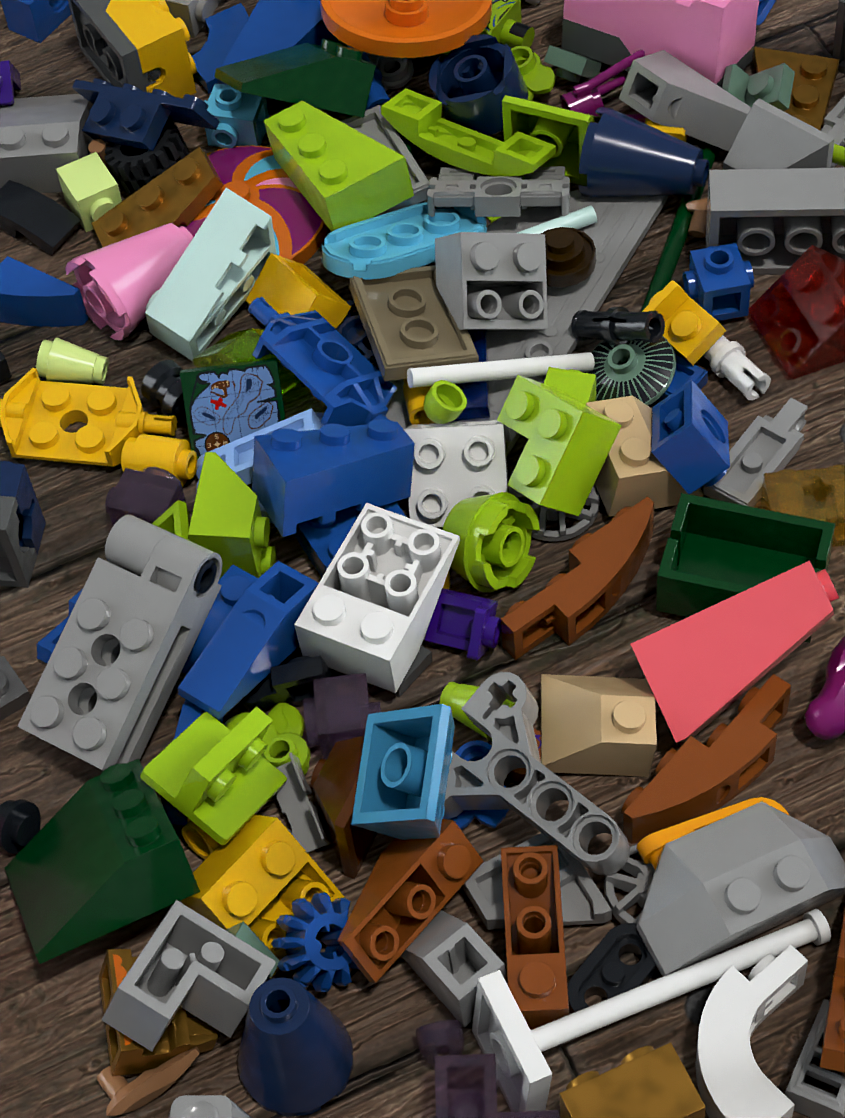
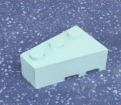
(212, 275)

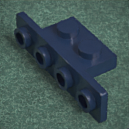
(137, 117)

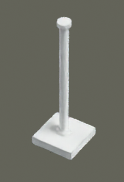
(518, 1050)

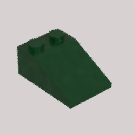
(322, 76)

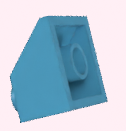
(405, 772)

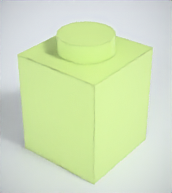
(88, 189)

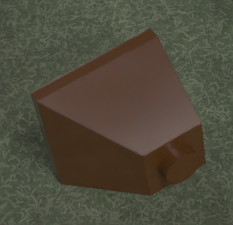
(335, 792)

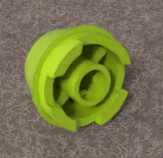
(493, 540)

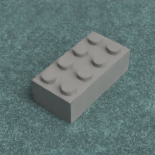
(776, 214)

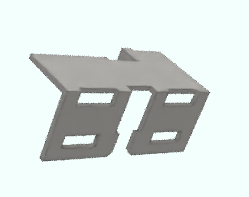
(301, 812)

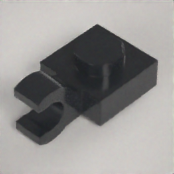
(288, 683)

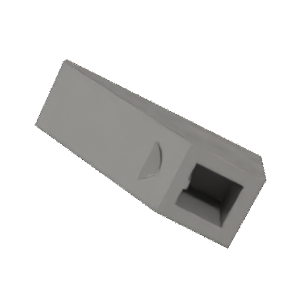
(683, 98)

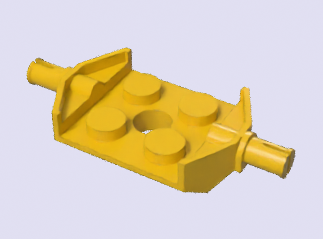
(39, 412)

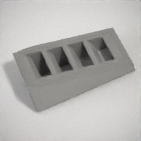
(810, 1099)

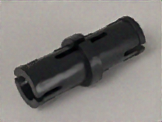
(618, 326)

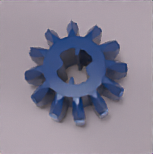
(304, 948)

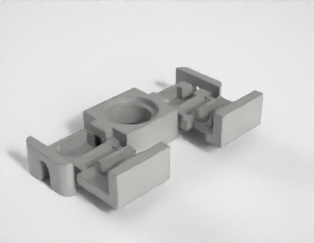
(499, 194)

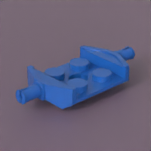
(325, 364)

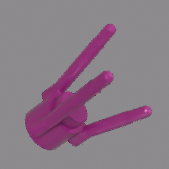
(587, 96)

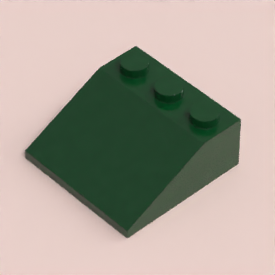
(99, 864)

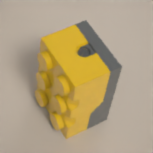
(135, 44)

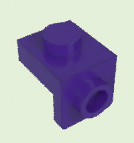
(465, 623)

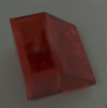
(805, 314)

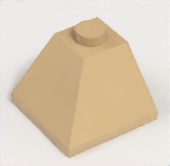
(597, 725)

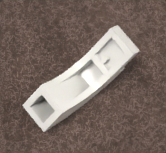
(725, 1065)

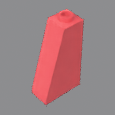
(727, 648)

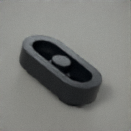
(604, 971)

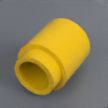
(161, 452)

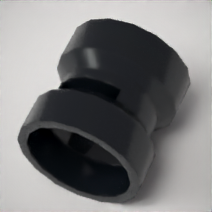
(164, 389)

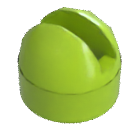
(444, 402)

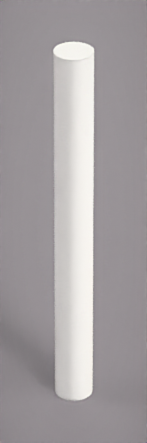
(498, 369)

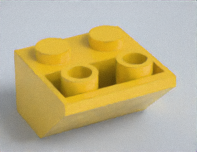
(257, 880)

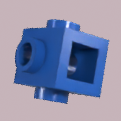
(720, 281)

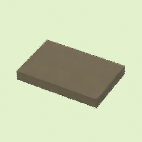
(409, 323)

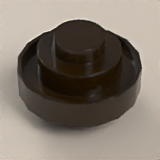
(568, 256)

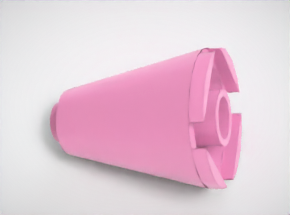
(125, 275)

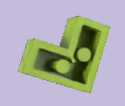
(562, 448)

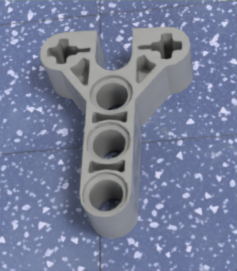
(514, 746)

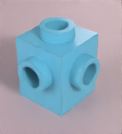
(239, 117)

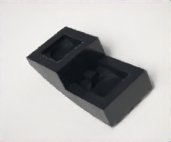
(35, 217)

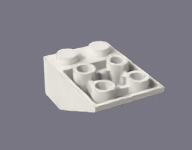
(377, 597)

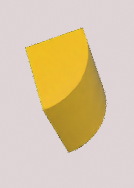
(296, 290)

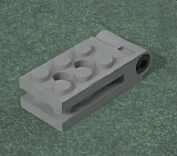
(124, 644)

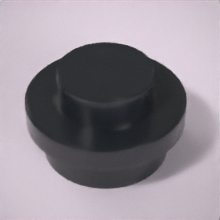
(18, 824)

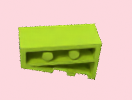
(336, 166)

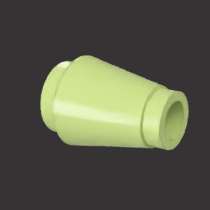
(70, 363)

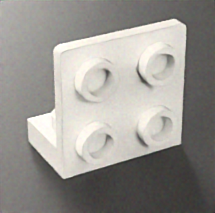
(455, 464)

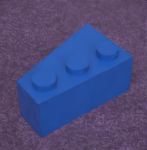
(330, 470)

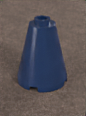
(637, 160)
(293, 1050)

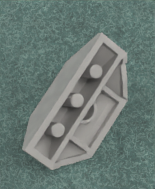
(735, 884)

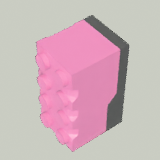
(696, 32)

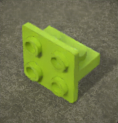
(217, 773)

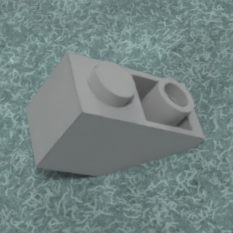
(450, 961)

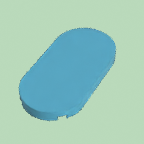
(394, 240)

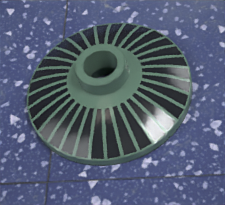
(644, 375)

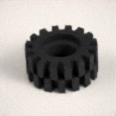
(137, 166)

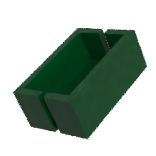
(731, 548)

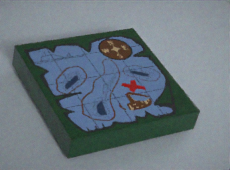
(231, 401)

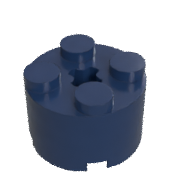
(474, 82)

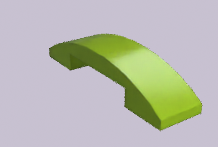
(421, 123)

